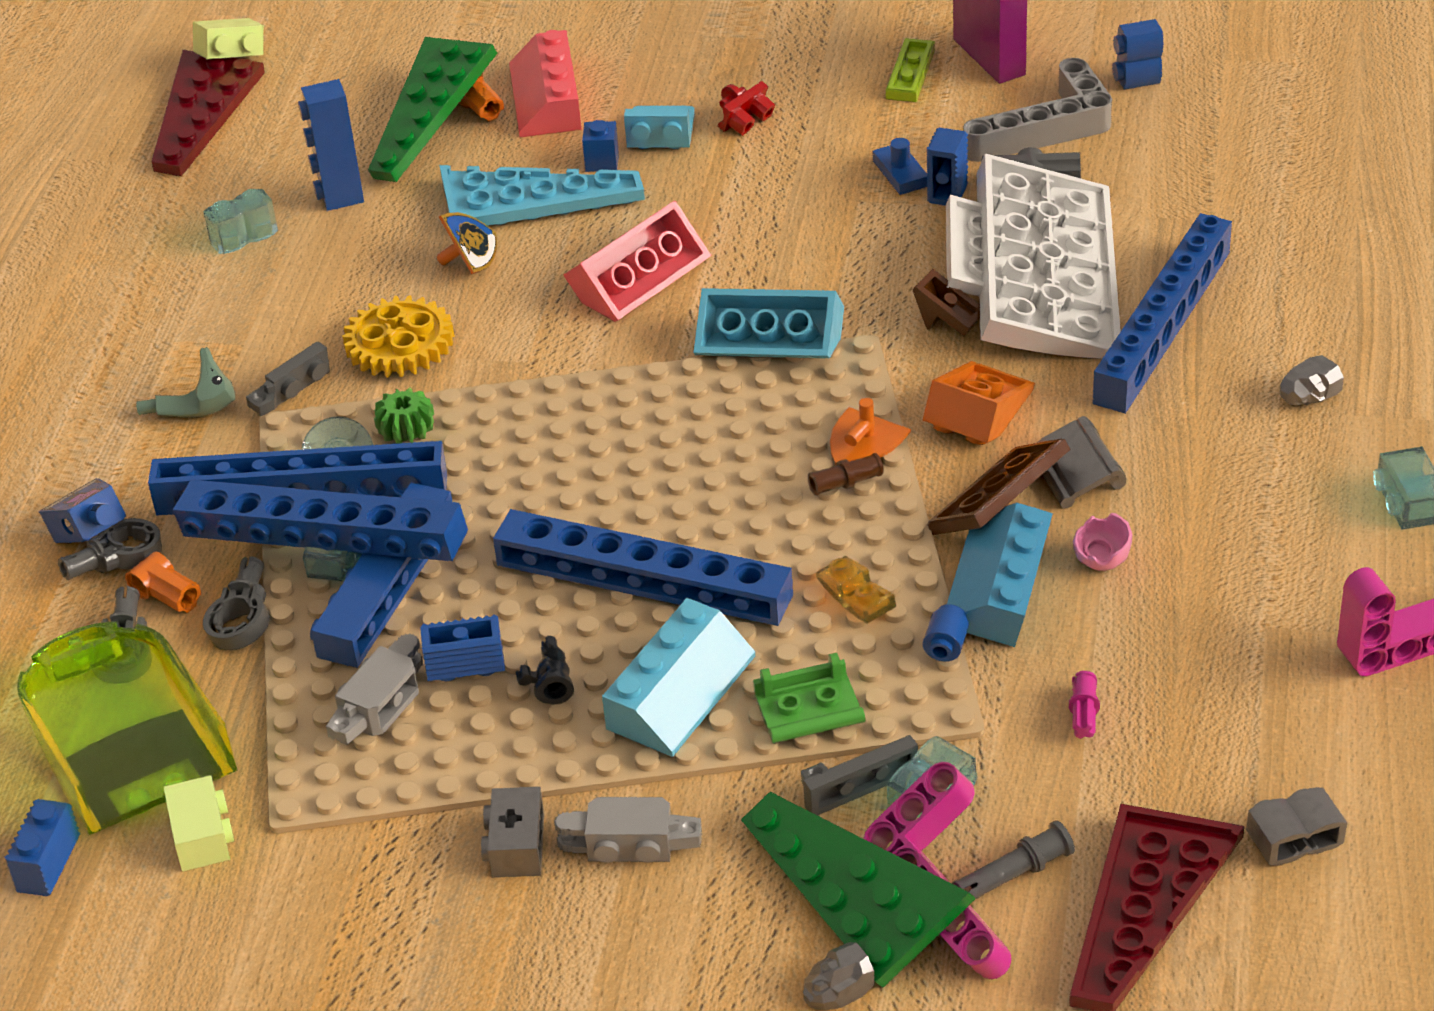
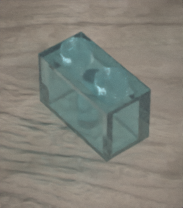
(1407, 485)

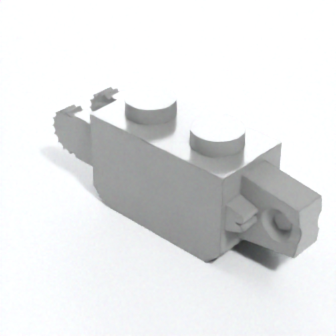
(377, 691)
(627, 830)

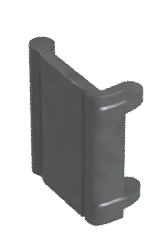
(1083, 466)

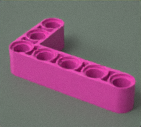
(1377, 635)
(913, 835)

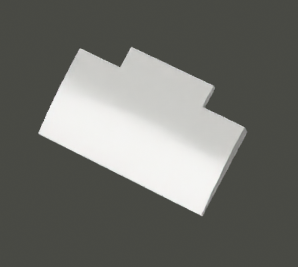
(1036, 258)

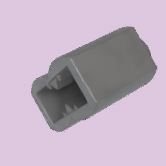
(1296, 826)

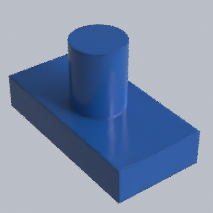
(900, 166)

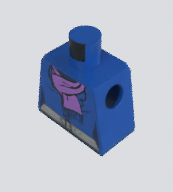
(88, 509)

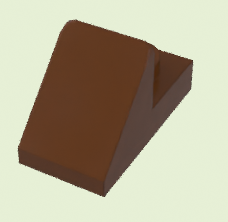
(945, 303)

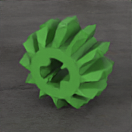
(404, 416)

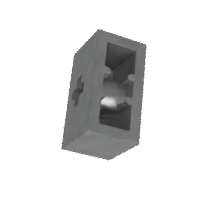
(515, 832)

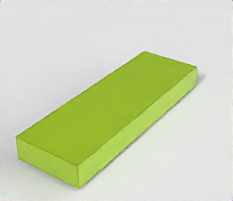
(910, 70)

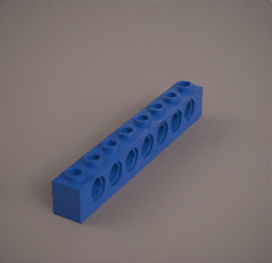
(1161, 313)
(352, 469)
(321, 519)
(643, 566)

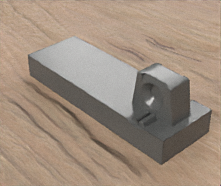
(854, 778)

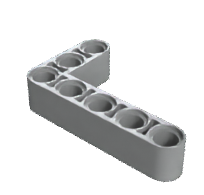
(1079, 114)

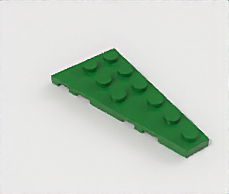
(432, 90)
(856, 885)

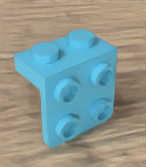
(659, 126)

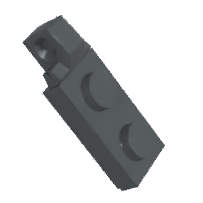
(290, 379)

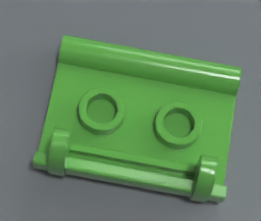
(807, 700)

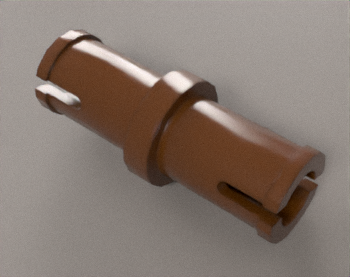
(845, 474)

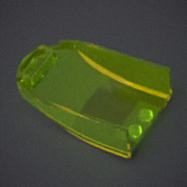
(120, 720)

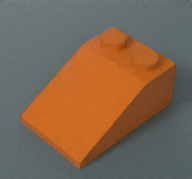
(975, 401)

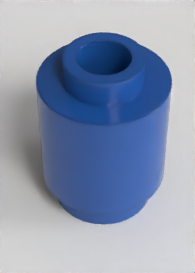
(946, 633)

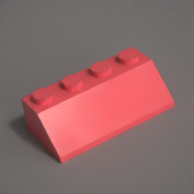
(545, 86)
(638, 263)

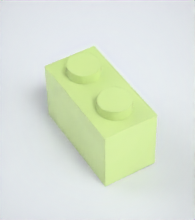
(227, 38)
(197, 822)

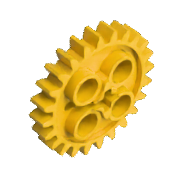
(398, 336)

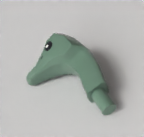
(210, 395)

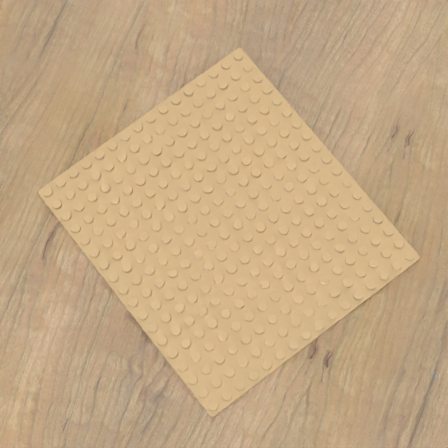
(657, 451)

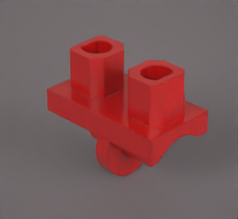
(741, 103)

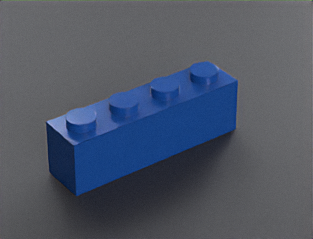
(332, 144)

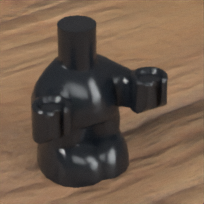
(551, 676)

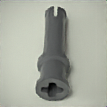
(1030, 855)

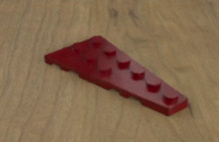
(199, 105)
(1146, 888)

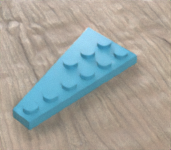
(535, 192)

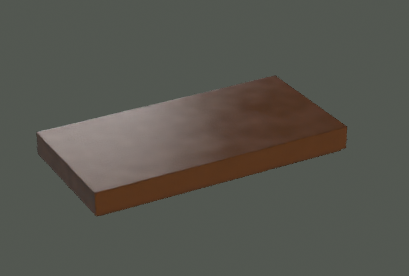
(998, 487)

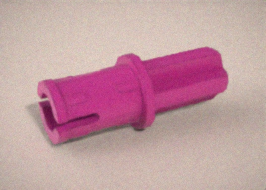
(1084, 704)

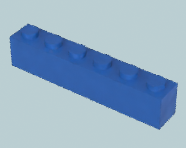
(368, 597)

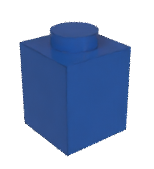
(600, 145)

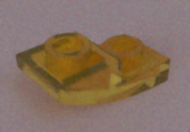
(853, 589)

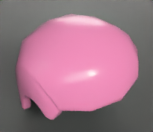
(1103, 542)

